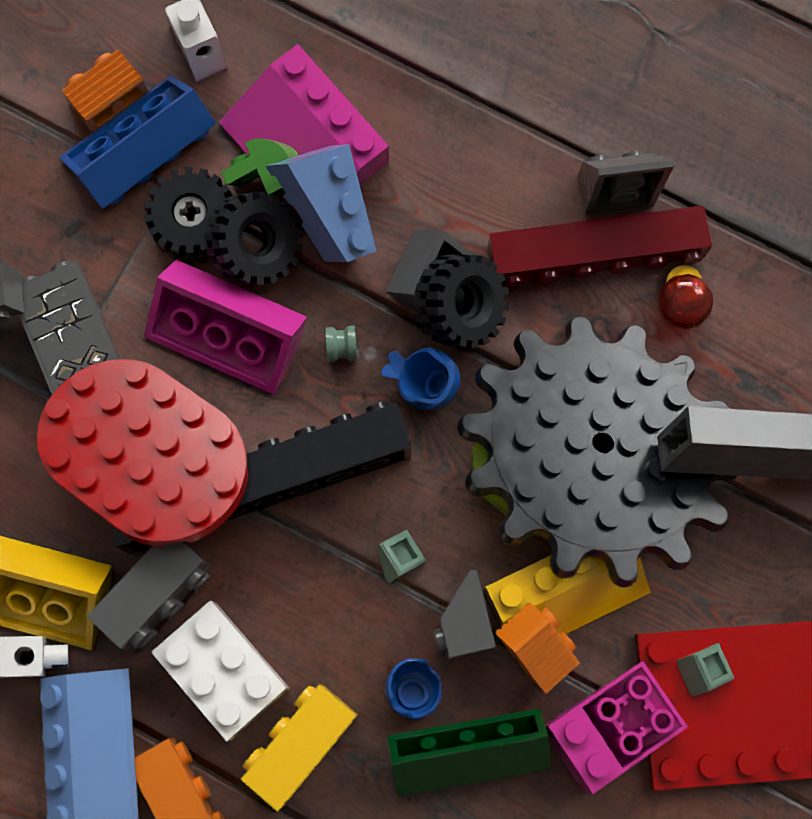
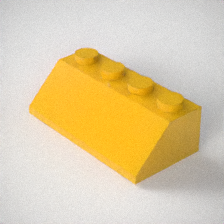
(50, 592)
(570, 600)

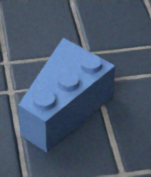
(329, 201)

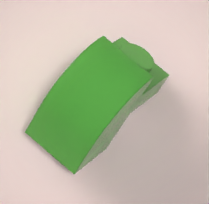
(252, 165)

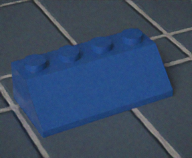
(138, 141)

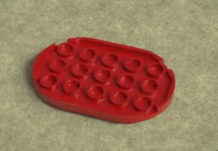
(143, 452)

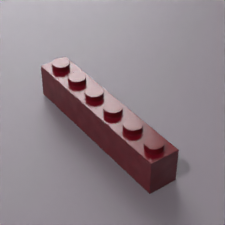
(601, 246)

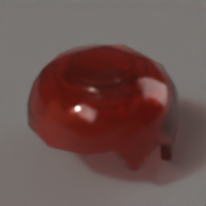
(685, 301)

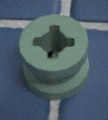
(341, 344)

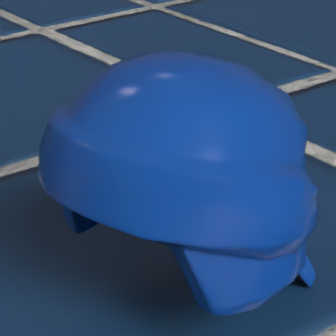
(425, 378)

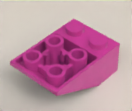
(614, 728)

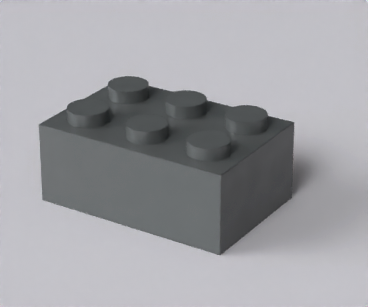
(150, 595)

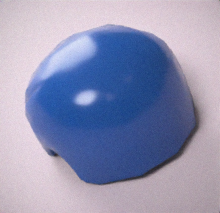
(413, 689)

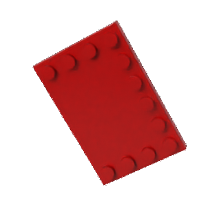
(746, 727)

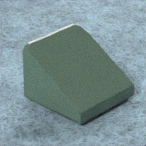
(705, 670)

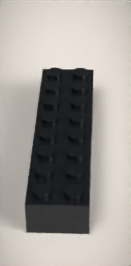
(315, 461)

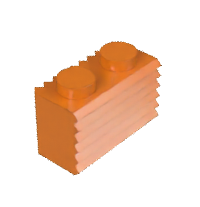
(104, 89)
(538, 646)

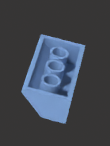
(89, 746)

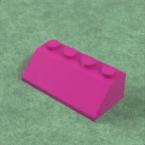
(223, 326)

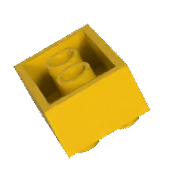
(297, 745)

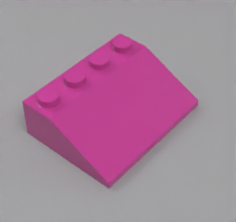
(305, 110)

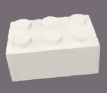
(220, 670)

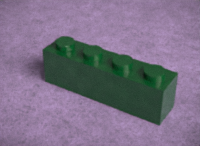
(469, 752)

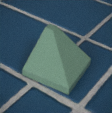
(399, 556)

